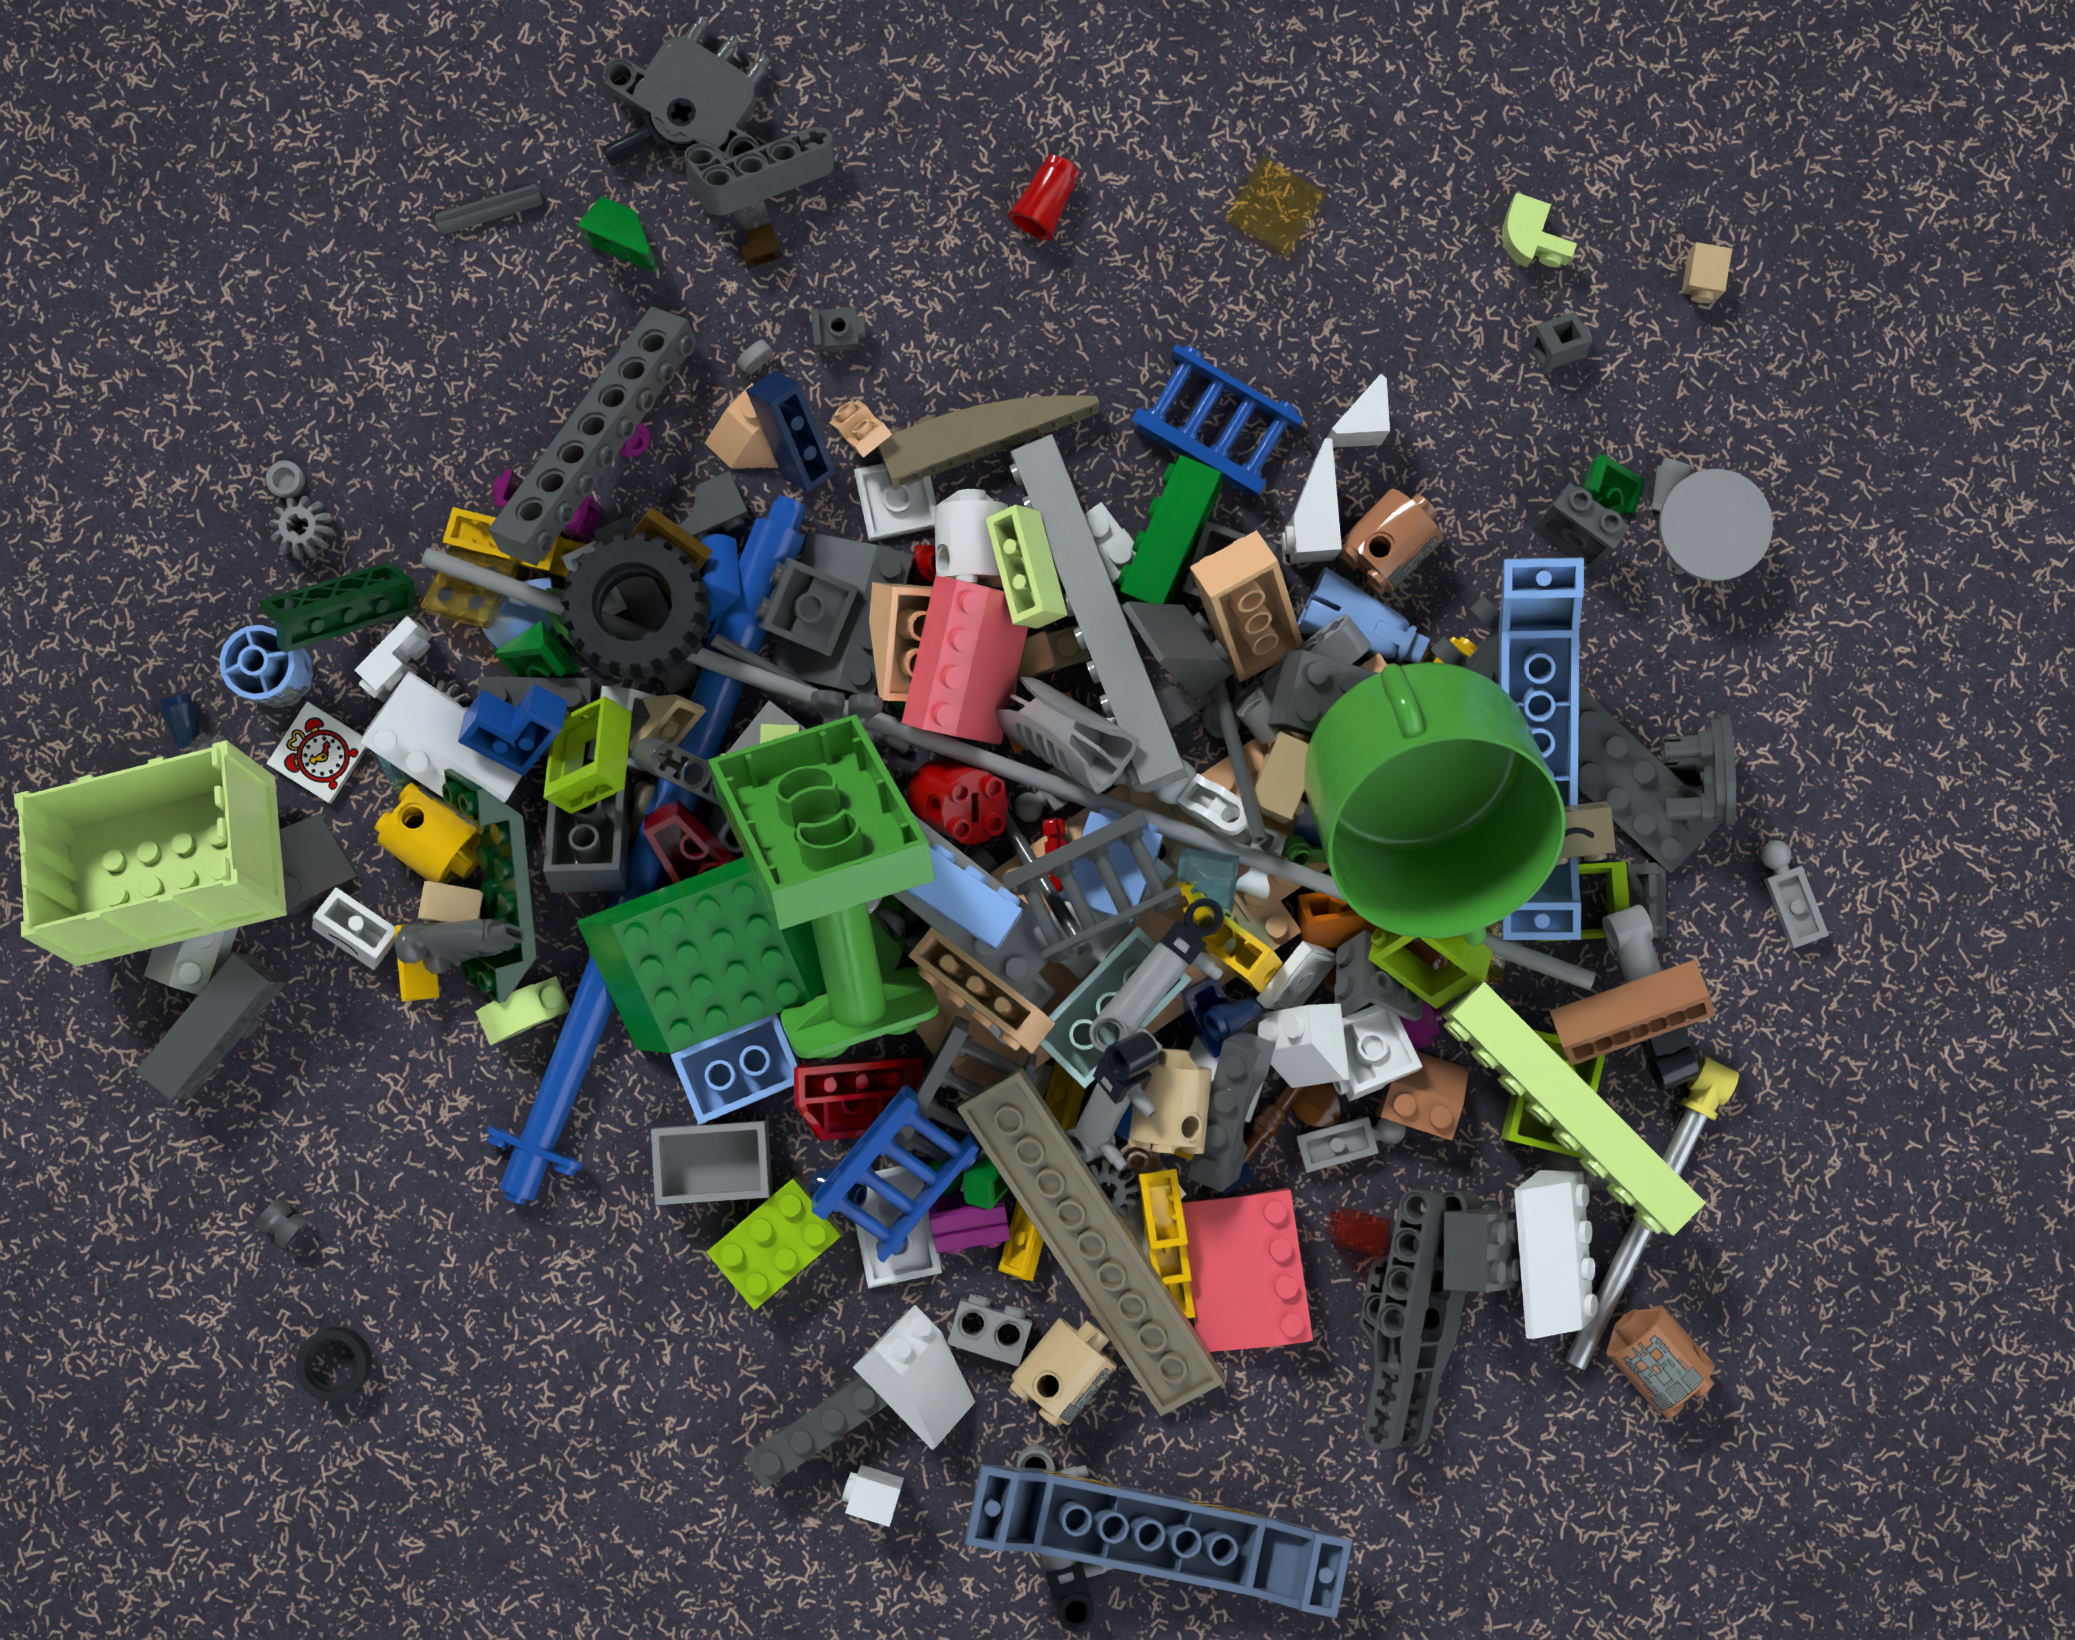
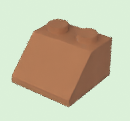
(1428, 1098)

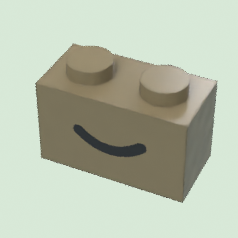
(1588, 832)

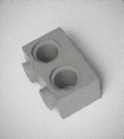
(986, 1340)

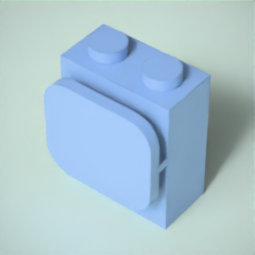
(1122, 862)

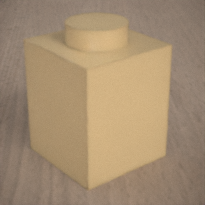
(1706, 272)

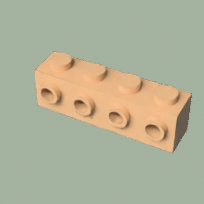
(974, 984)

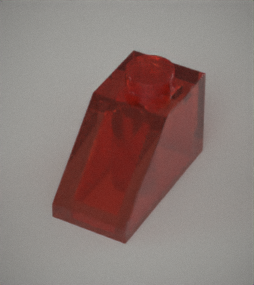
(1358, 1230)

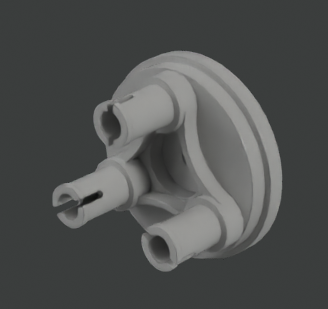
(1715, 525)

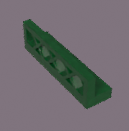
(342, 608)

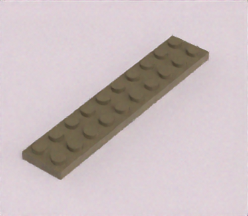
(1091, 1241)

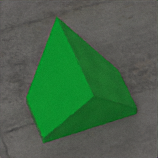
(1613, 485)
(536, 653)

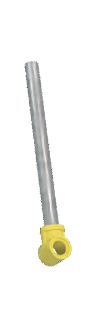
(1711, 1088)

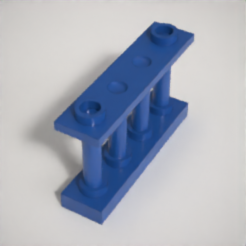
(1184, 440)
(880, 1140)

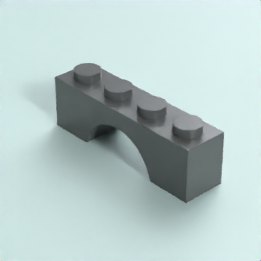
(715, 508)
(1238, 1076)
(813, 1431)

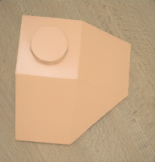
(740, 438)

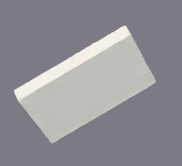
(918, 1255)

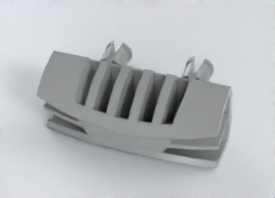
(1069, 736)

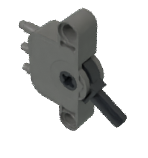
(689, 81)

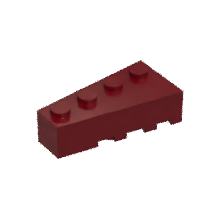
(683, 842)

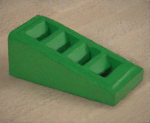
(983, 1184)

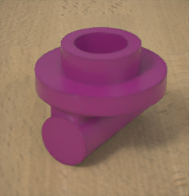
(637, 443)

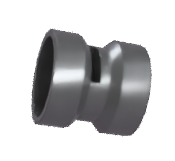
(281, 1222)

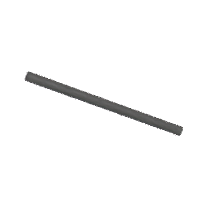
(1239, 762)

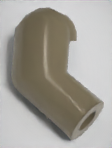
(642, 793)

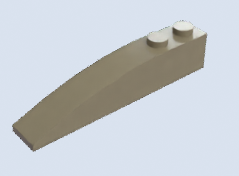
(975, 432)

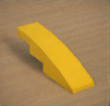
(471, 532)
(1167, 1234)

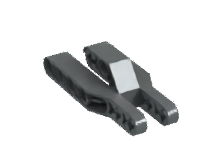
(1398, 1321)

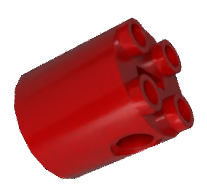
(958, 800)

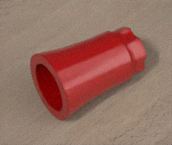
(1045, 198)

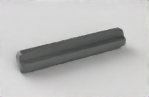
(488, 209)

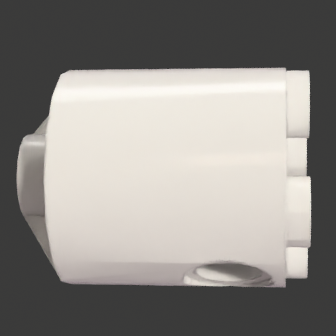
(964, 540)

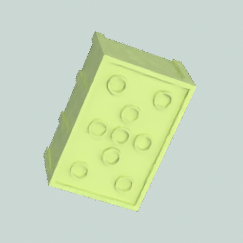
(150, 855)

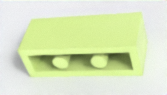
(1026, 566)

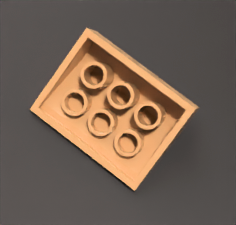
(896, 632)

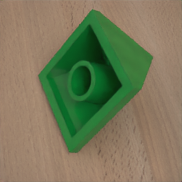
(618, 232)

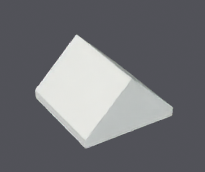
(1366, 420)

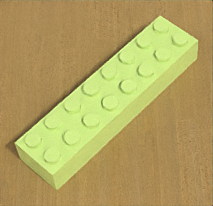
(1573, 1109)

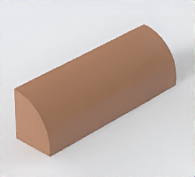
(1632, 1012)

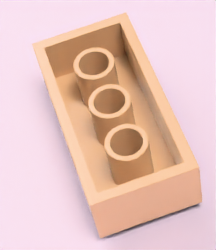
(1247, 605)

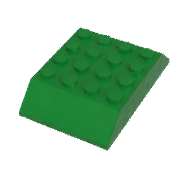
(700, 959)

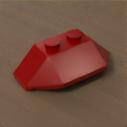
(848, 1095)

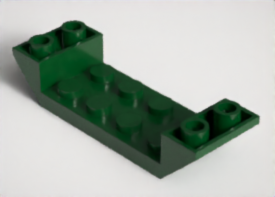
(504, 886)

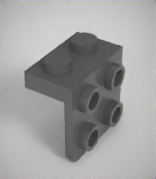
(1364, 982)

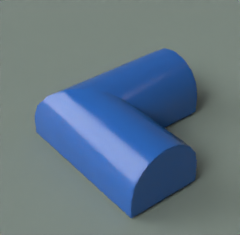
(721, 573)

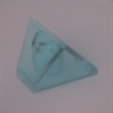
(1211, 875)

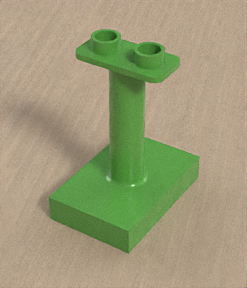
(821, 842)

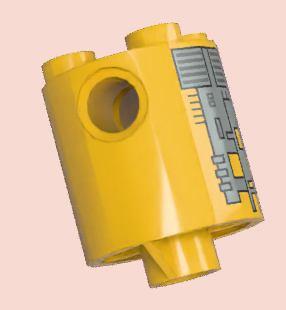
(439, 846)

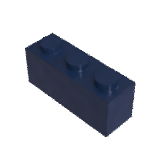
(791, 431)

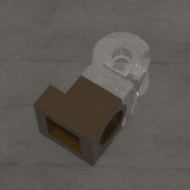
(762, 239)

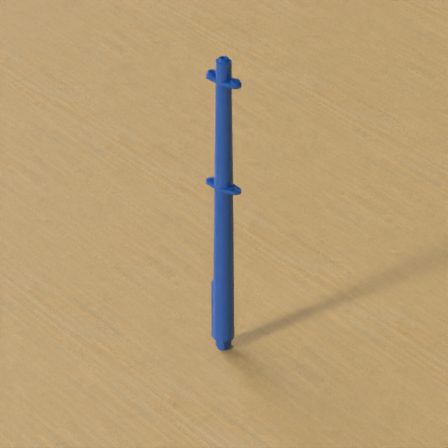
(768, 543)

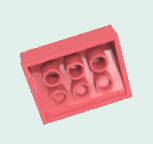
(965, 662)
(1246, 1271)

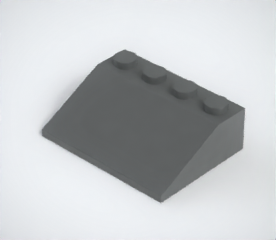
(852, 660)

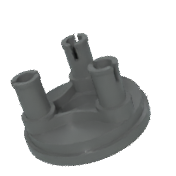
(1713, 758)

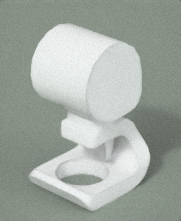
(1256, 881)

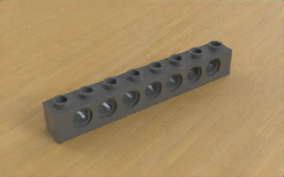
(593, 436)

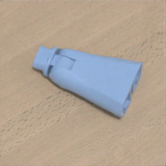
(1380, 624)

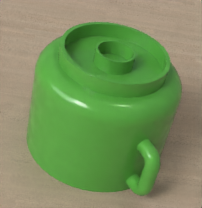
(1433, 801)

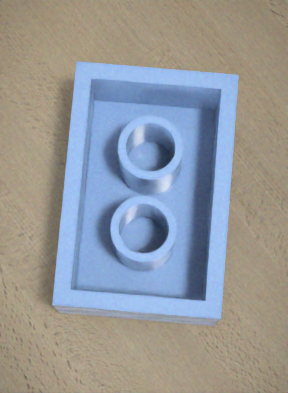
(967, 900)
(736, 1068)

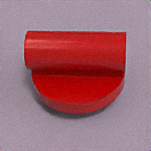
(924, 563)

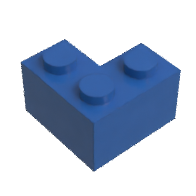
(512, 733)

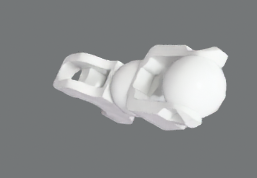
(1204, 802)

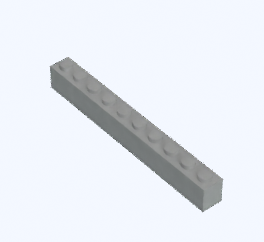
(1099, 614)

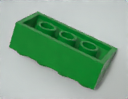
(1172, 532)

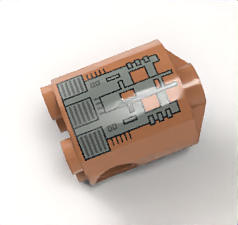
(1401, 531)
(1660, 1359)

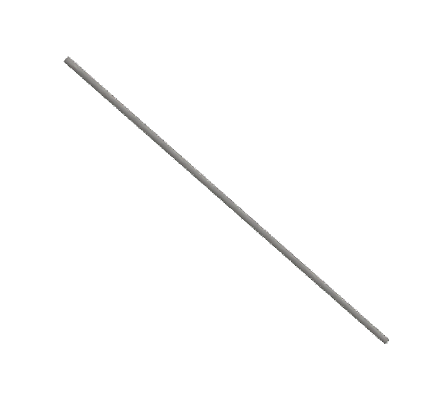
(985, 760)

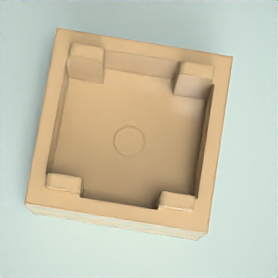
(1281, 779)

